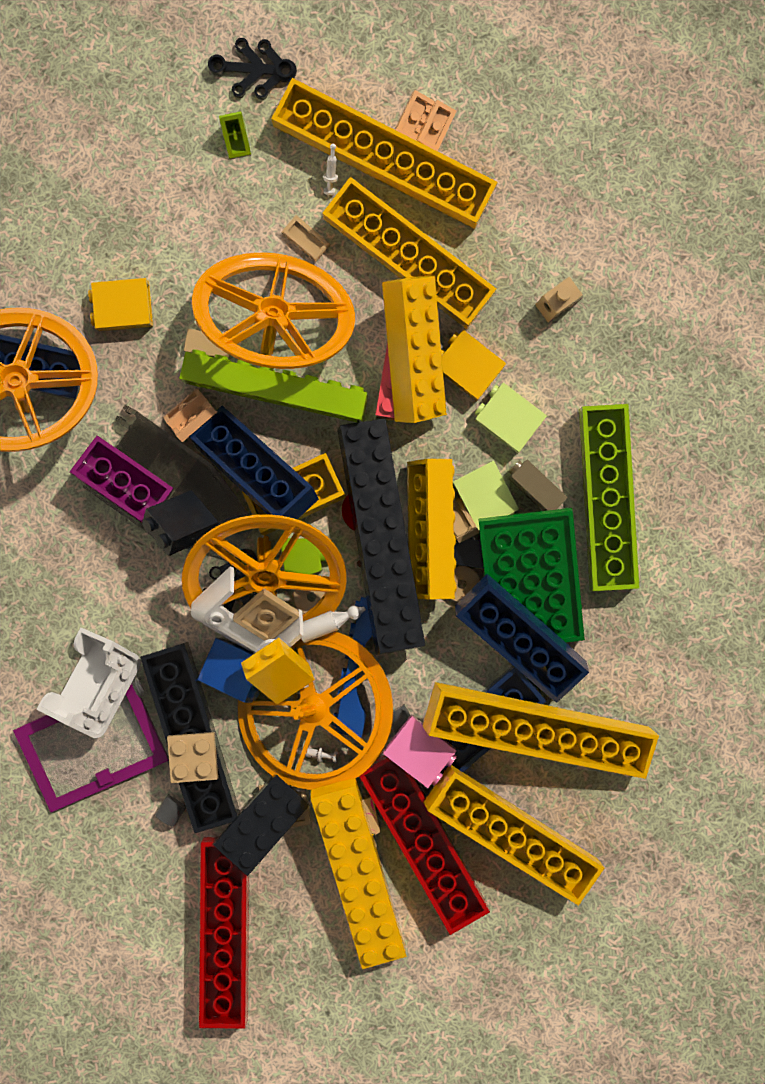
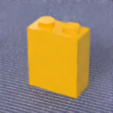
(121, 304)
(470, 364)
(277, 671)

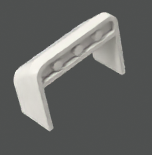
(208, 611)

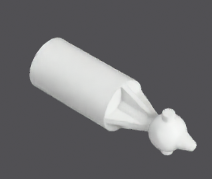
(328, 623)

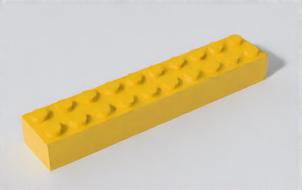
(384, 153)
(539, 730)

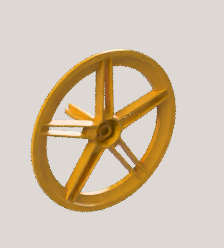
(273, 312)
(18, 380)
(266, 570)
(314, 710)

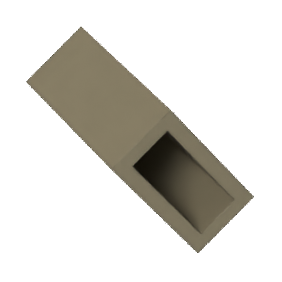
(536, 486)

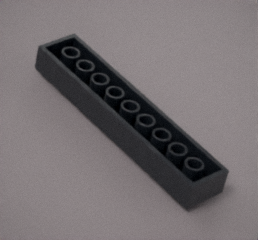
(380, 536)

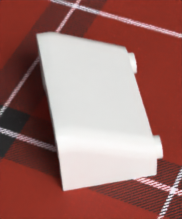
(94, 686)

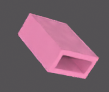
(419, 753)

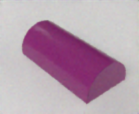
(120, 478)

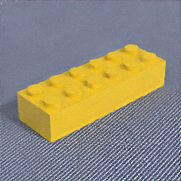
(414, 348)
(431, 527)

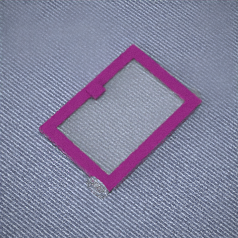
(76, 765)

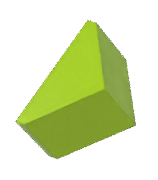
(235, 134)

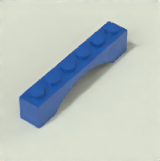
(351, 710)

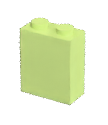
(509, 417)
(485, 493)

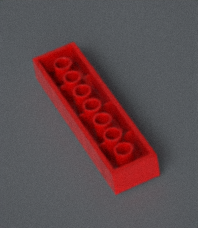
(425, 845)
(223, 941)

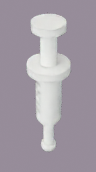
(330, 175)
(315, 753)

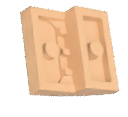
(425, 120)
(189, 415)

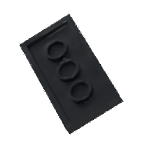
(261, 824)

